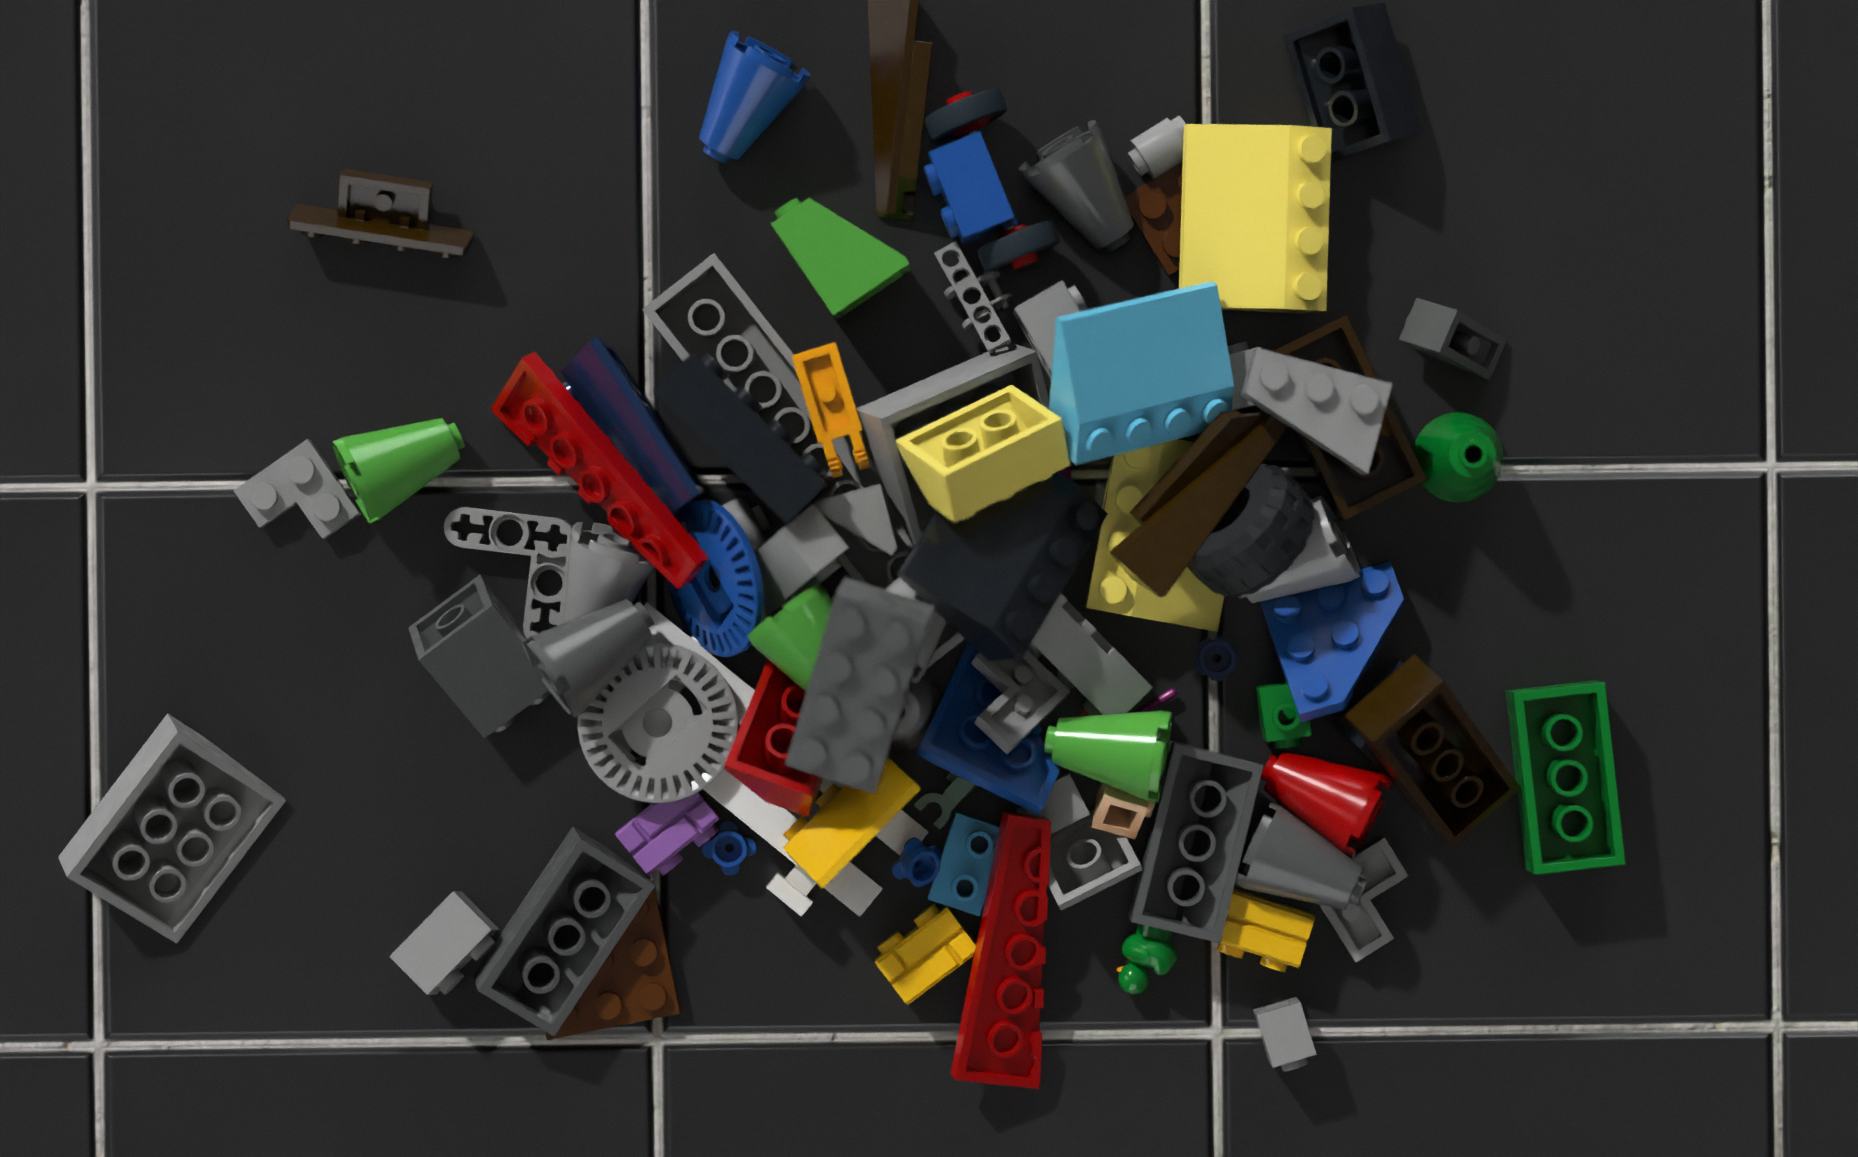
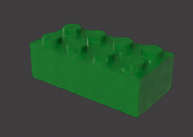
(1565, 777)

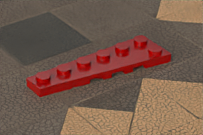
(547, 414)
(1004, 993)

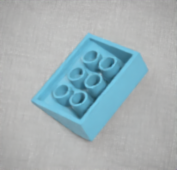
(1140, 372)

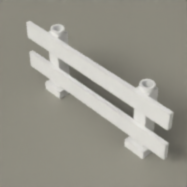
(768, 820)

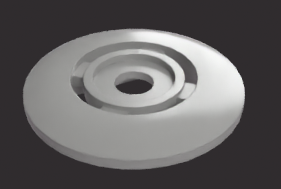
(692, 749)

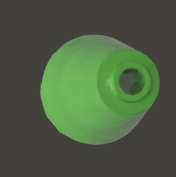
(396, 462)
(795, 634)
(1115, 749)

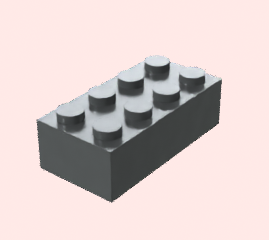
(859, 685)

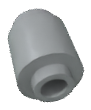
(1158, 148)

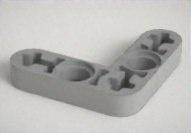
(541, 558)

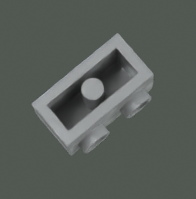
(446, 944)

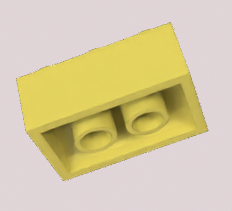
(985, 452)

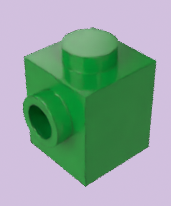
(1279, 716)

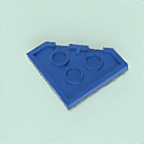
(1332, 637)
(965, 750)

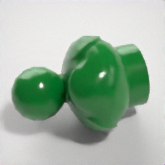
(1146, 948)

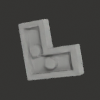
(299, 479)
(1026, 698)
(1361, 925)

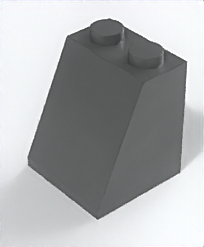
(479, 657)

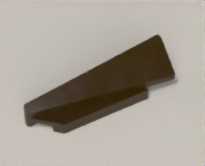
(898, 103)
(1194, 497)

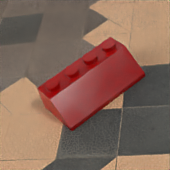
(765, 741)

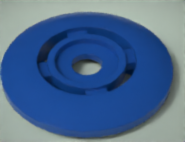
(740, 590)

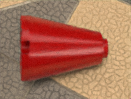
(1327, 796)

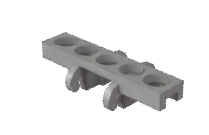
(986, 318)

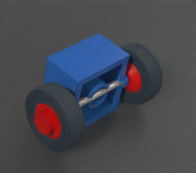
(972, 187)

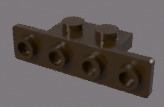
(384, 212)

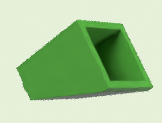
(836, 255)

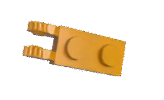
(830, 403)

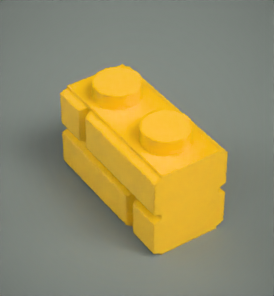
(1266, 930)
(925, 953)

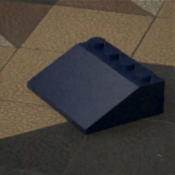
(624, 415)

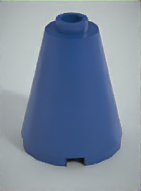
(747, 96)

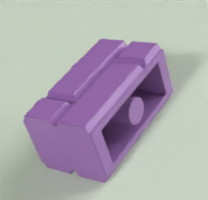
(667, 828)

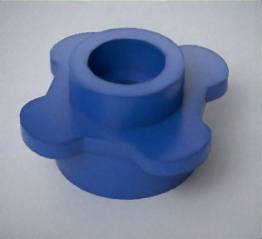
(716, 849)
(925, 868)

